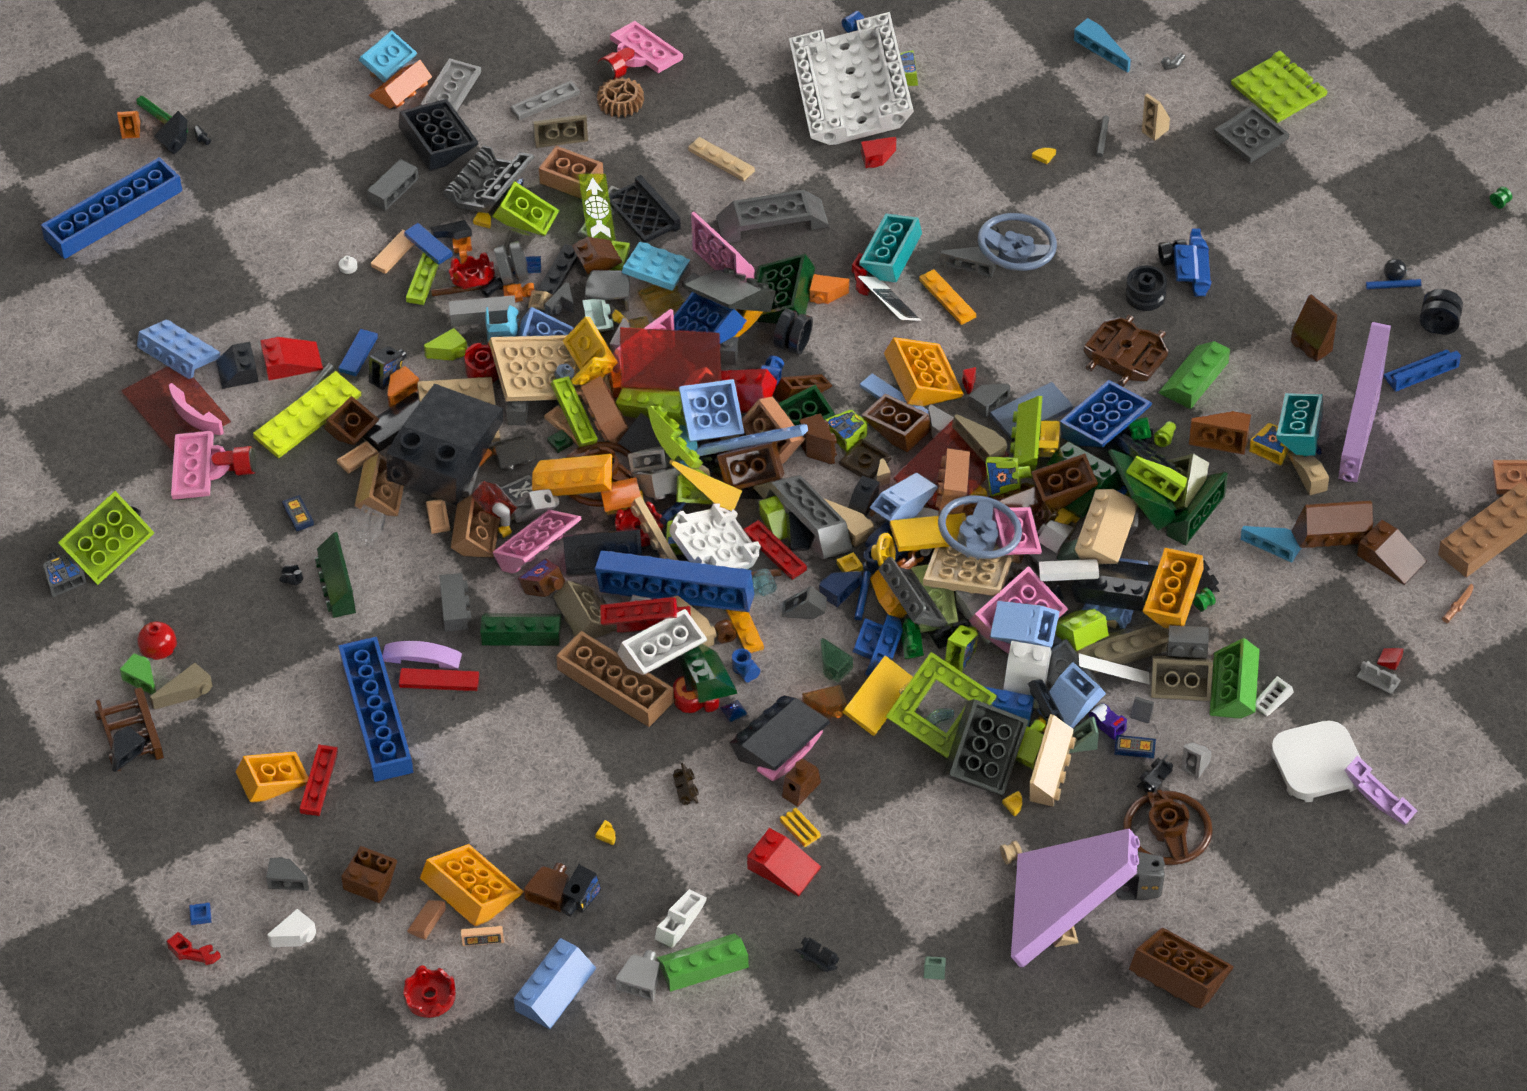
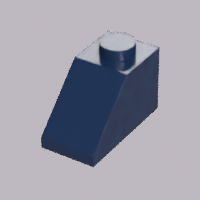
(840, 586)

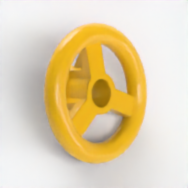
(881, 550)

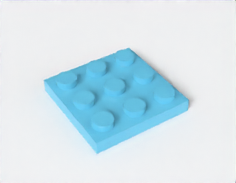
(656, 266)

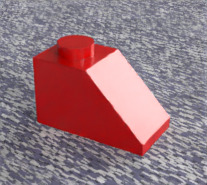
(877, 151)

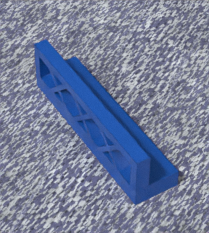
(1423, 369)

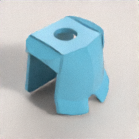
(505, 329)

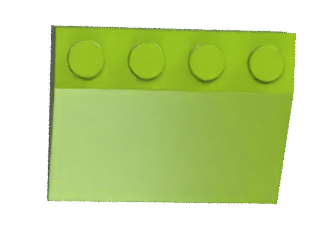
(106, 537)

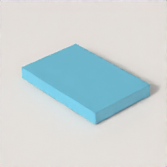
(387, 56)

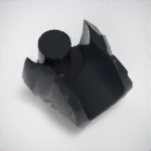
(291, 575)

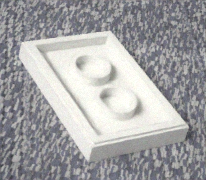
(1068, 570)

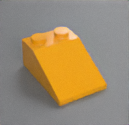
(270, 775)

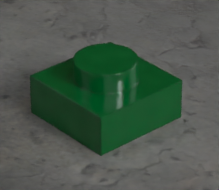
(560, 441)

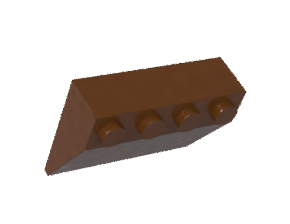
(1180, 967)

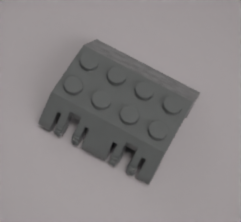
(485, 184)

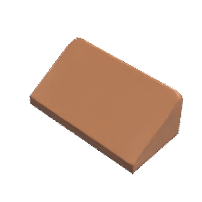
(427, 918)

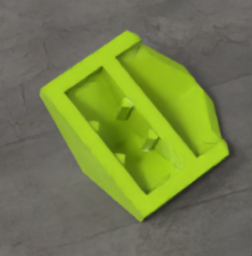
(689, 493)

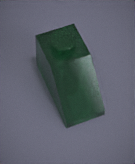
(835, 662)

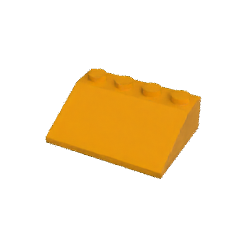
(922, 372)
(470, 884)

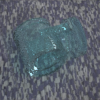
(764, 582)

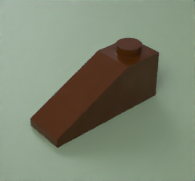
(793, 385)

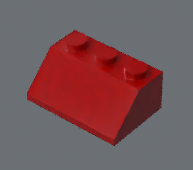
(751, 385)

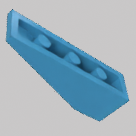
(1099, 41)

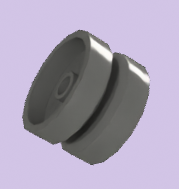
(514, 262)

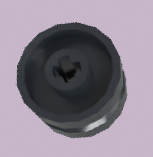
(1146, 288)
(1441, 311)
(793, 331)

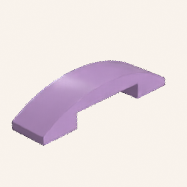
(422, 652)
(1377, 793)

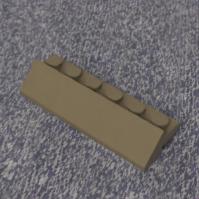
(1129, 644)

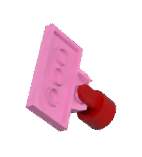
(635, 49)
(200, 461)

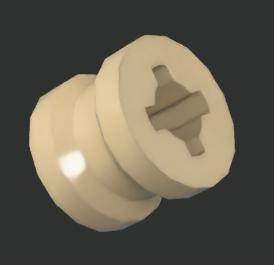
(1010, 852)

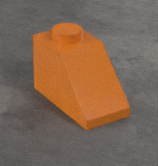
(129, 124)
(827, 288)
(401, 384)

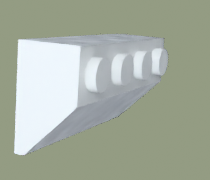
(661, 643)

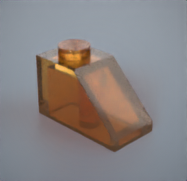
(827, 701)

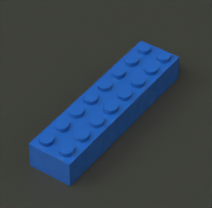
(111, 208)
(665, 578)
(375, 709)

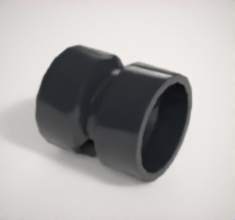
(1166, 251)

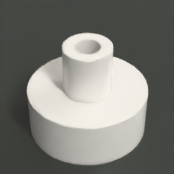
(348, 265)

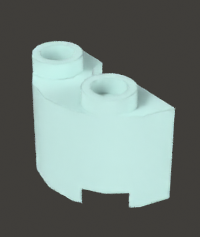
(598, 312)

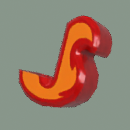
(687, 701)

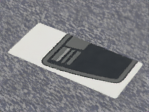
(889, 298)

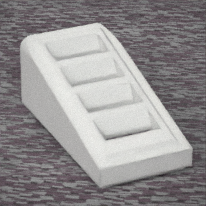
(1276, 683)

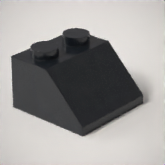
(237, 366)

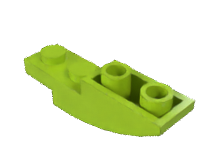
(668, 434)

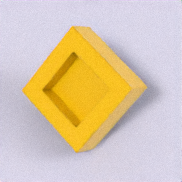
(849, 563)

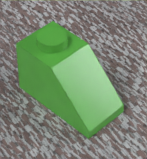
(138, 673)

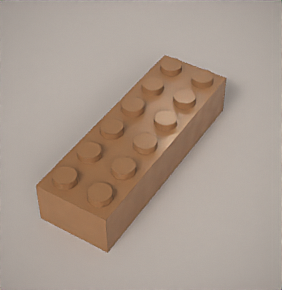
(1487, 532)
(608, 677)

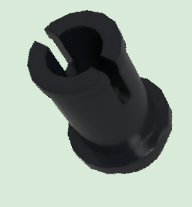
(492, 286)

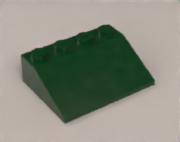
(790, 281)
(1105, 474)
(1151, 502)

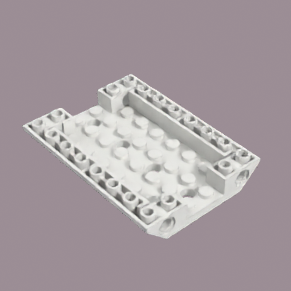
(830, 90)

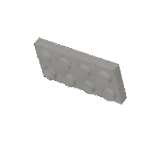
(453, 83)

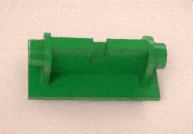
(911, 640)

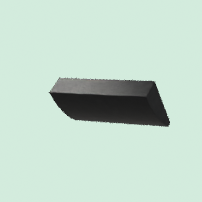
(390, 422)

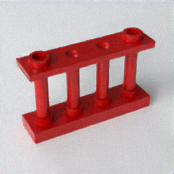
(641, 614)

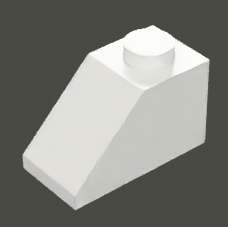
(292, 931)

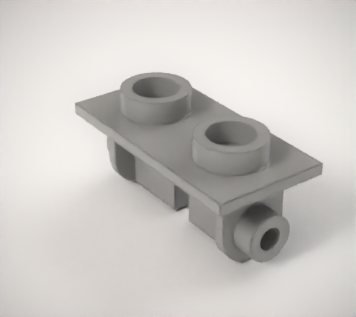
(1378, 678)

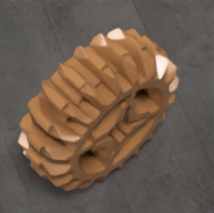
(620, 97)

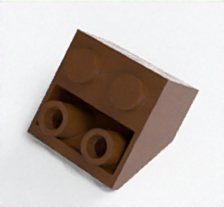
(819, 441)
(369, 874)

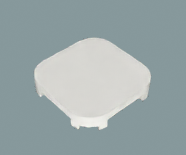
(714, 538)
(1314, 759)

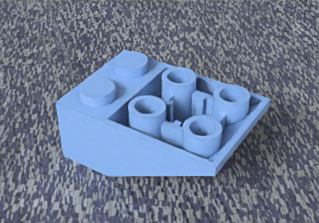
(904, 498)
(1024, 623)
(1075, 694)

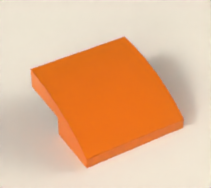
(621, 494)

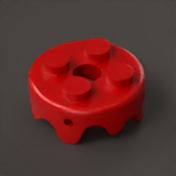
(472, 272)
(626, 520)
(425, 981)

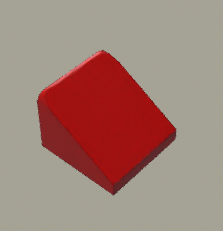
(968, 379)
(1390, 657)

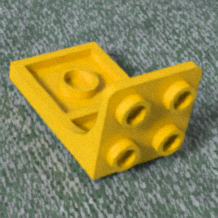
(589, 352)

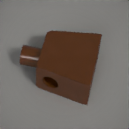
(800, 782)
(547, 887)

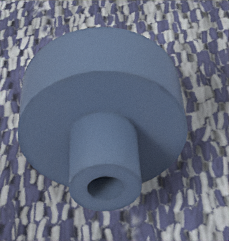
(564, 370)

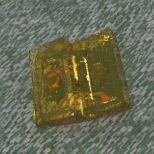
(660, 300)

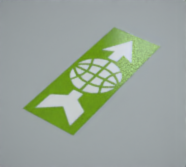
(596, 206)

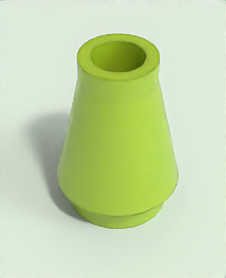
(1165, 434)

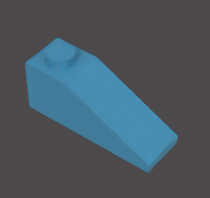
(1273, 540)

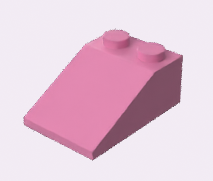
(1029, 541)

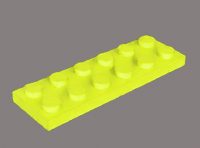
(305, 415)

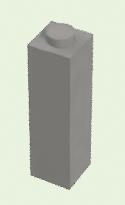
(474, 310)

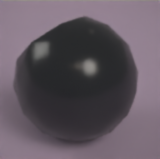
(1395, 269)

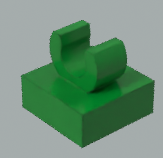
(1140, 428)

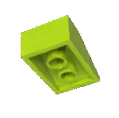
(525, 211)
(1082, 628)

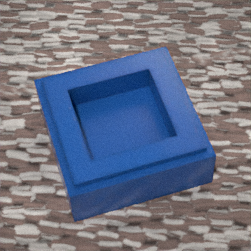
(200, 913)

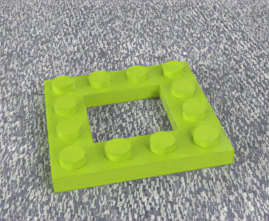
(904, 709)

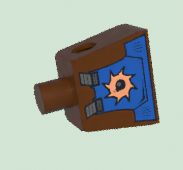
(542, 579)

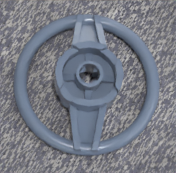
(1016, 249)
(979, 531)

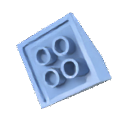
(711, 410)

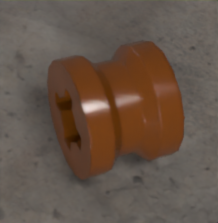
(725, 631)

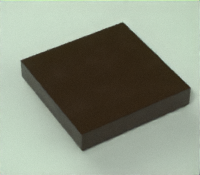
(864, 459)

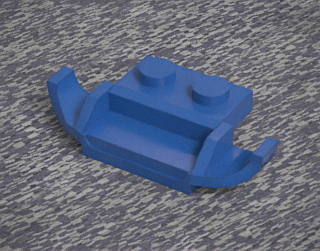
(1193, 263)
(878, 640)

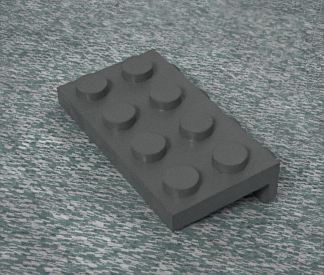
(911, 594)

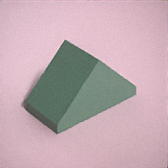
(1086, 736)

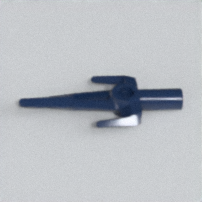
(670, 512)

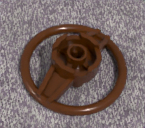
(619, 472)
(1174, 830)

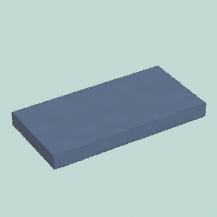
(1053, 405)

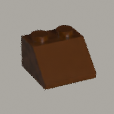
(596, 254)
(350, 422)

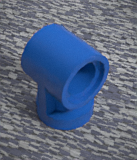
(849, 22)
(774, 365)
(744, 665)

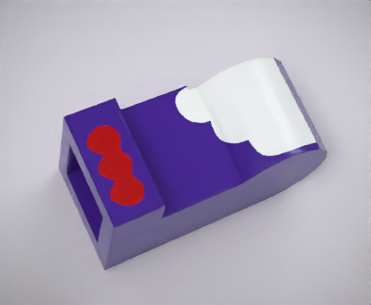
(1108, 720)

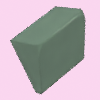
(934, 968)

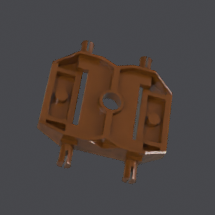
(1107, 351)

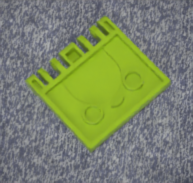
(1279, 90)

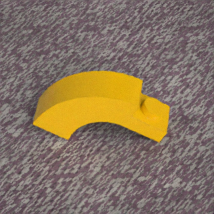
(1049, 438)

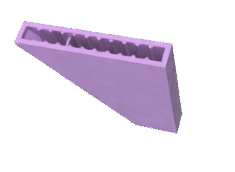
(1365, 402)
(1065, 884)

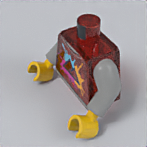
(496, 503)

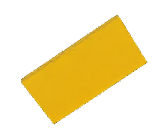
(924, 532)
(877, 695)

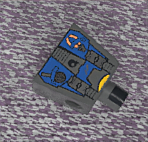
(62, 573)

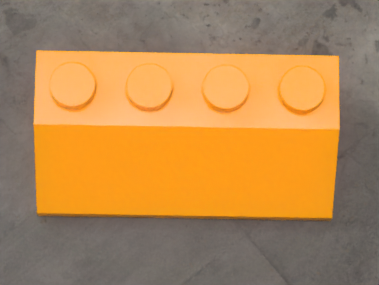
(574, 475)
(1174, 587)

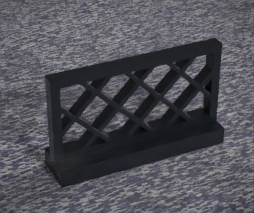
(657, 204)

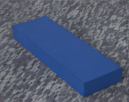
(428, 243)
(358, 352)

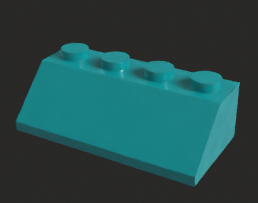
(891, 246)
(1300, 422)

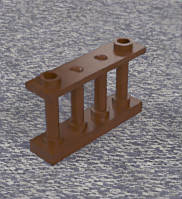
(143, 717)

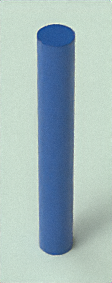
(1393, 284)
(862, 595)

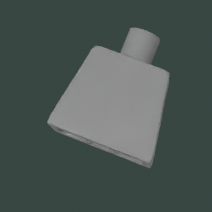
(540, 502)
(640, 976)

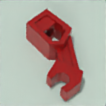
(860, 285)
(202, 954)

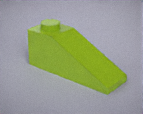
(1158, 477)

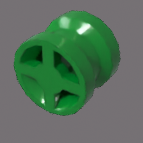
(1501, 197)
(1203, 599)

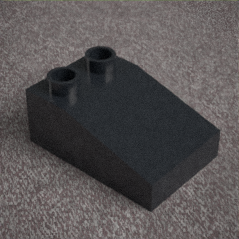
(443, 443)

